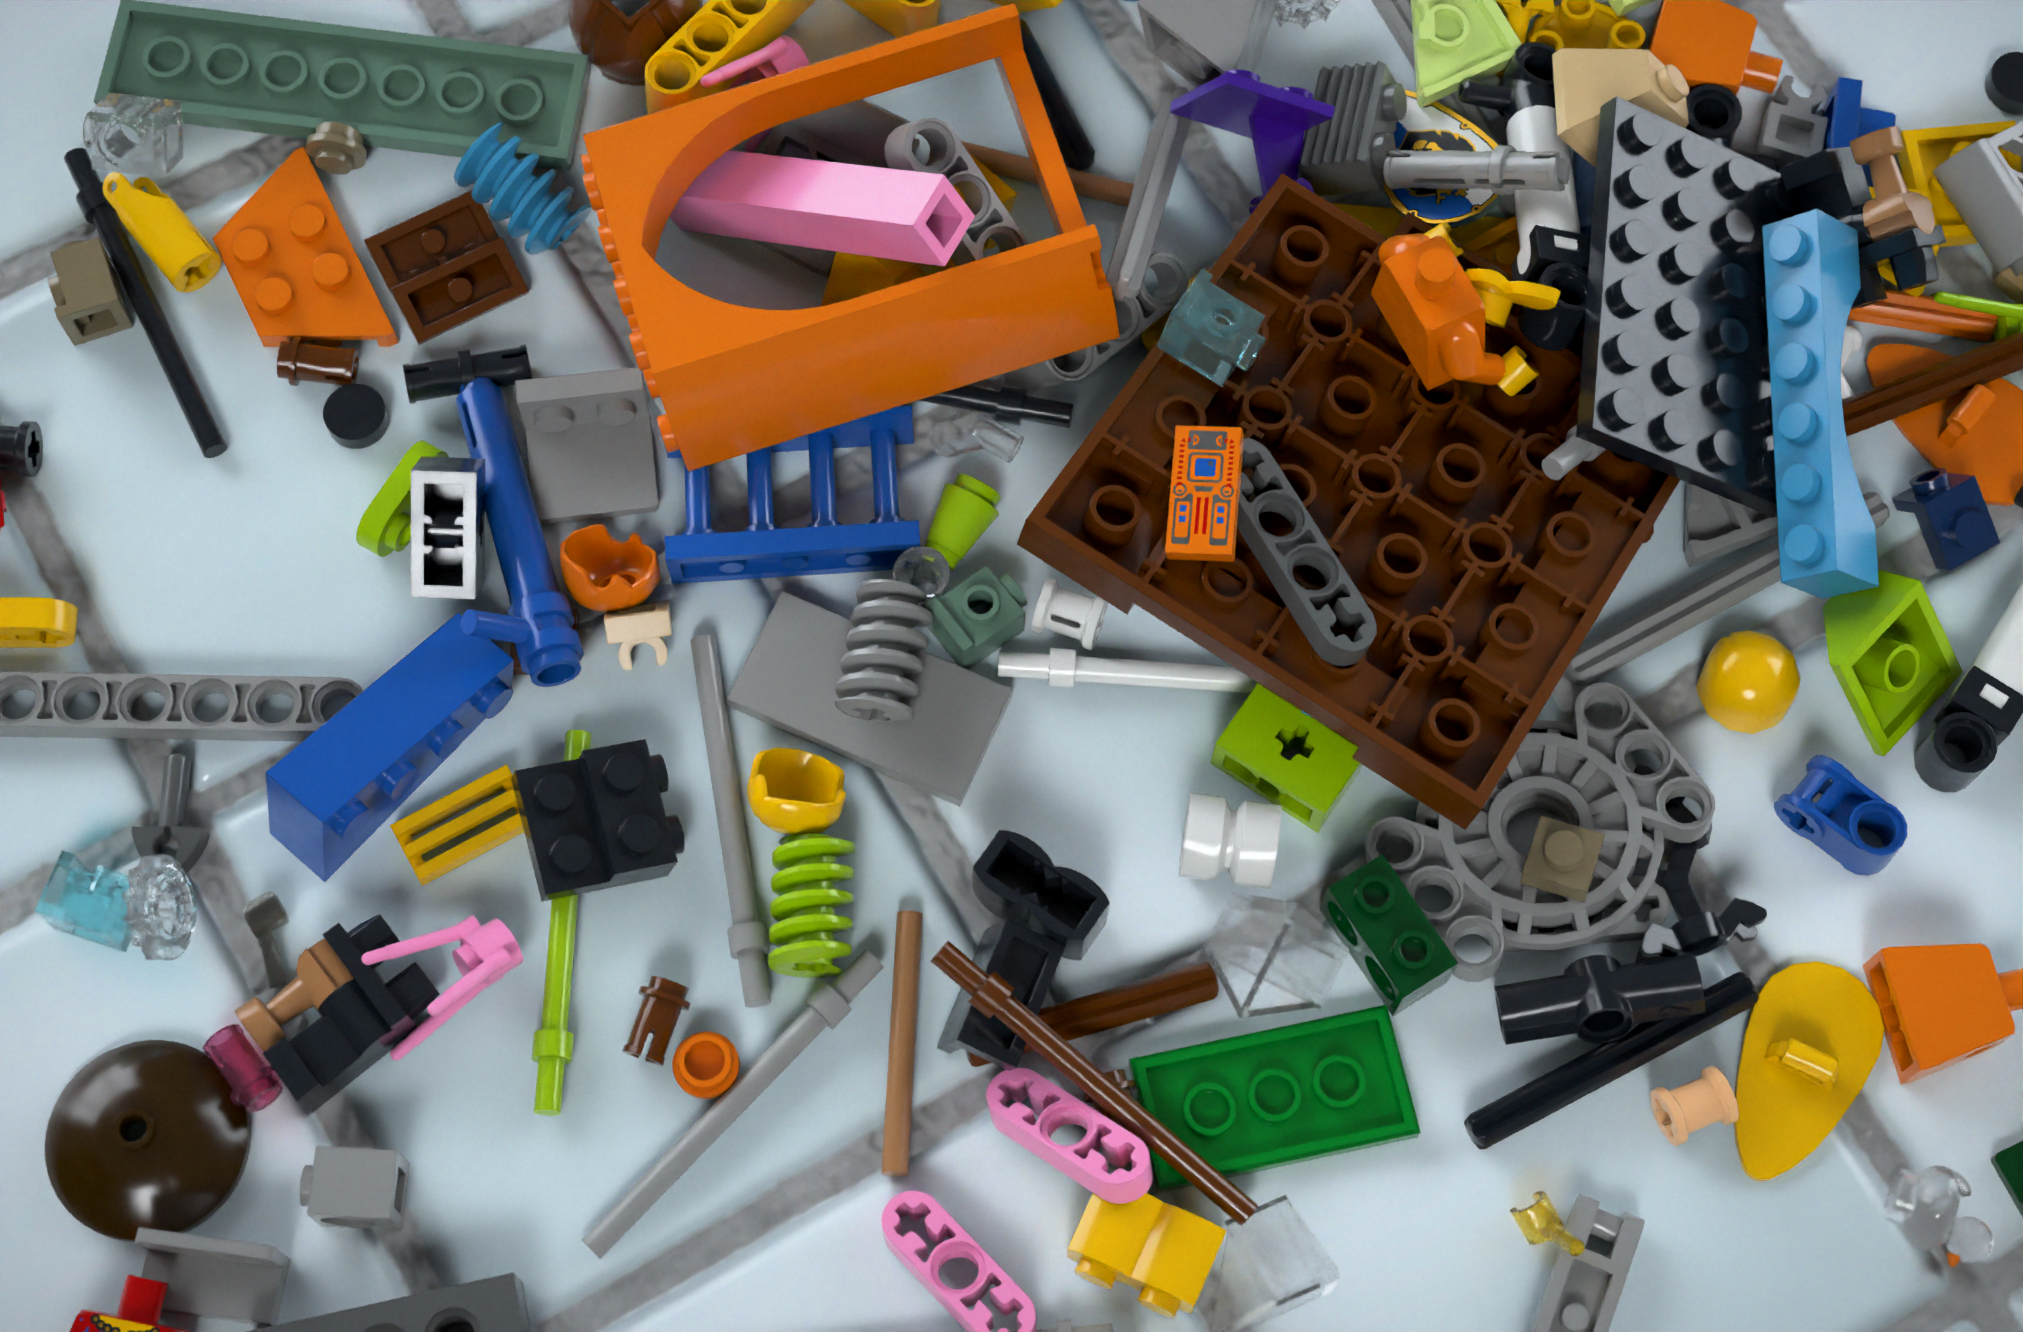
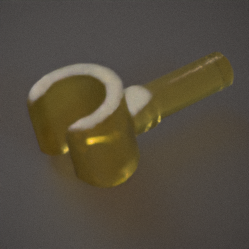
(1542, 1223)

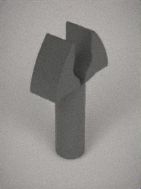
(172, 817)

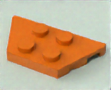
(299, 264)

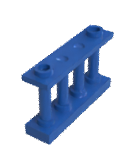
(823, 544)

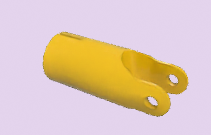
(163, 232)

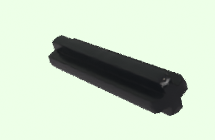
(1069, 133)

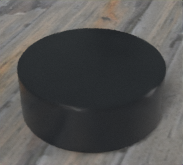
(2005, 82)
(356, 416)

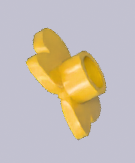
(1500, 294)

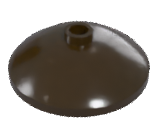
(180, 1166)

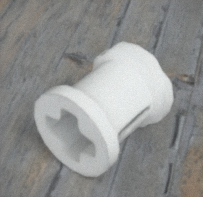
(1069, 613)

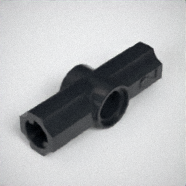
(1599, 999)

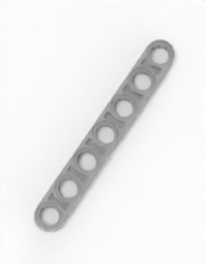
(181, 698)

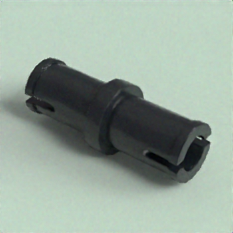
(446, 376)

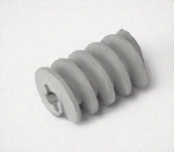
(880, 651)

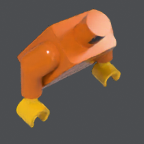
(1441, 314)

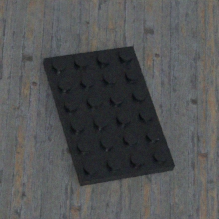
(1680, 306)

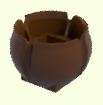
(624, 44)

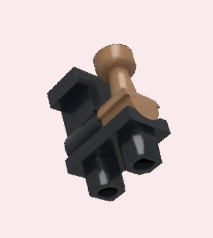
(1890, 228)
(357, 1011)

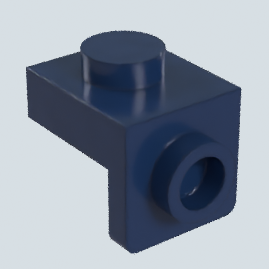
(1949, 516)

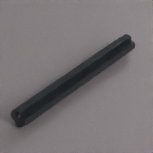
(1606, 1064)

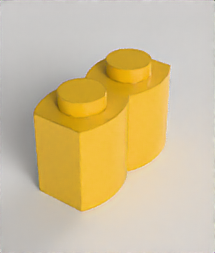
(1148, 1247)

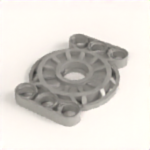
(1587, 783)

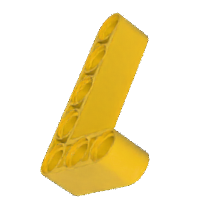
(745, 26)

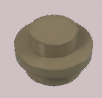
(336, 148)

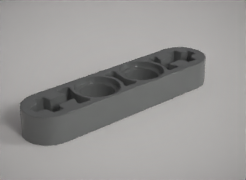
(1301, 547)

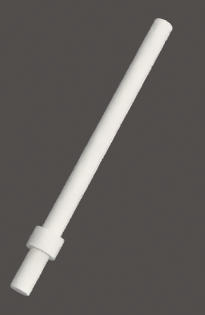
(1064, 667)

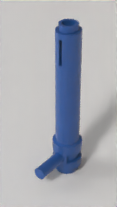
(538, 614)

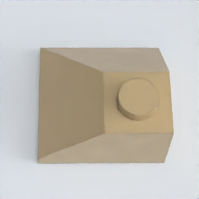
(1594, 76)

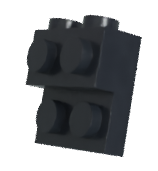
(598, 820)

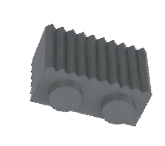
(1352, 146)

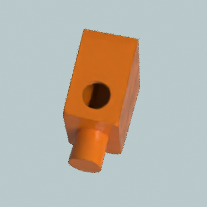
(1712, 45)
(1941, 1004)

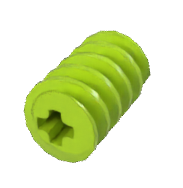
(808, 905)

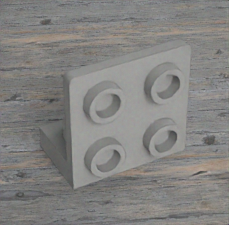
(589, 445)

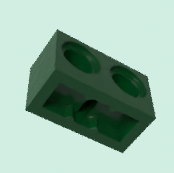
(1388, 935)

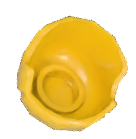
(1748, 681)
(795, 791)

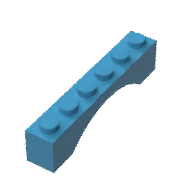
(1821, 512)

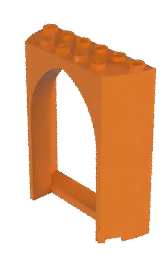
(767, 376)

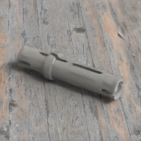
(1494, 170)

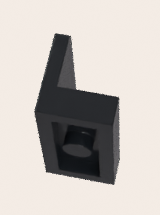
(1028, 965)

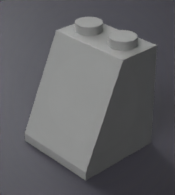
(1206, 35)

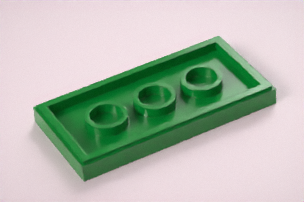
(1280, 1094)

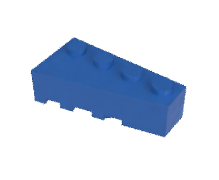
(384, 746)

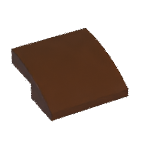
(446, 267)

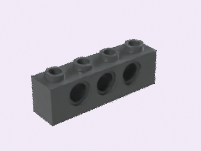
(486, 1304)

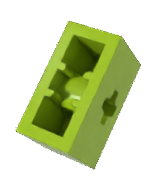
(1306, 785)

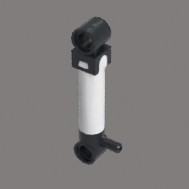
(1547, 220)
(1980, 706)

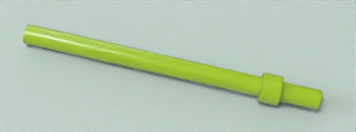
(554, 1043)

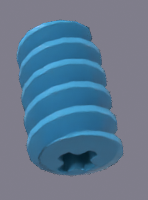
(518, 192)

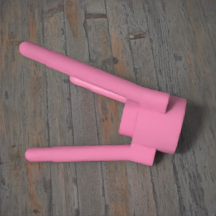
(774, 59)
(482, 960)

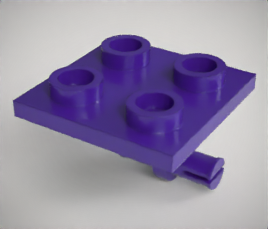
(1258, 111)

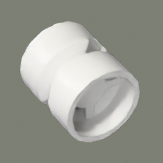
(1230, 840)

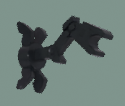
(1696, 930)

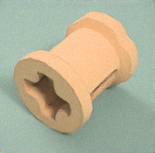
(1694, 1105)

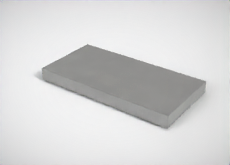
(793, 683)

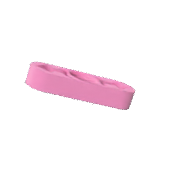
(1078, 1161)
(939, 1224)

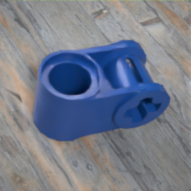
(1839, 813)

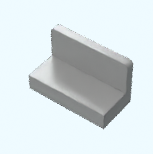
(216, 1276)

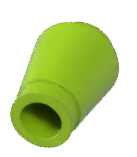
(962, 517)

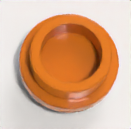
(706, 1065)

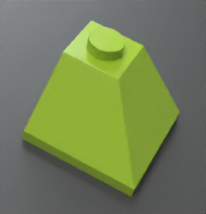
(1889, 656)

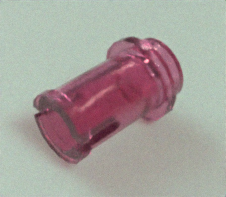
(243, 1069)

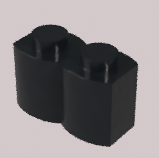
(1022, 884)

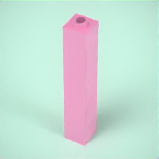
(827, 207)

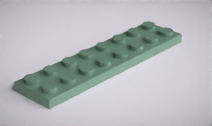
(383, 83)

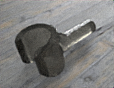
(264, 916)

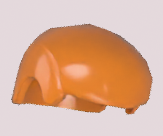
(608, 572)

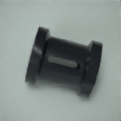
(21, 448)

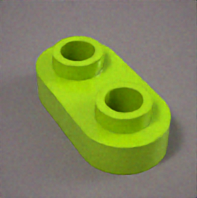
(388, 517)

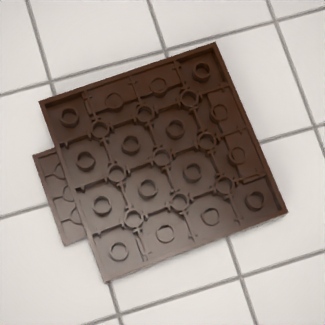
(1423, 495)

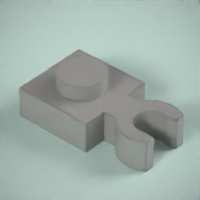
(1790, 125)

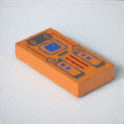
(1204, 493)

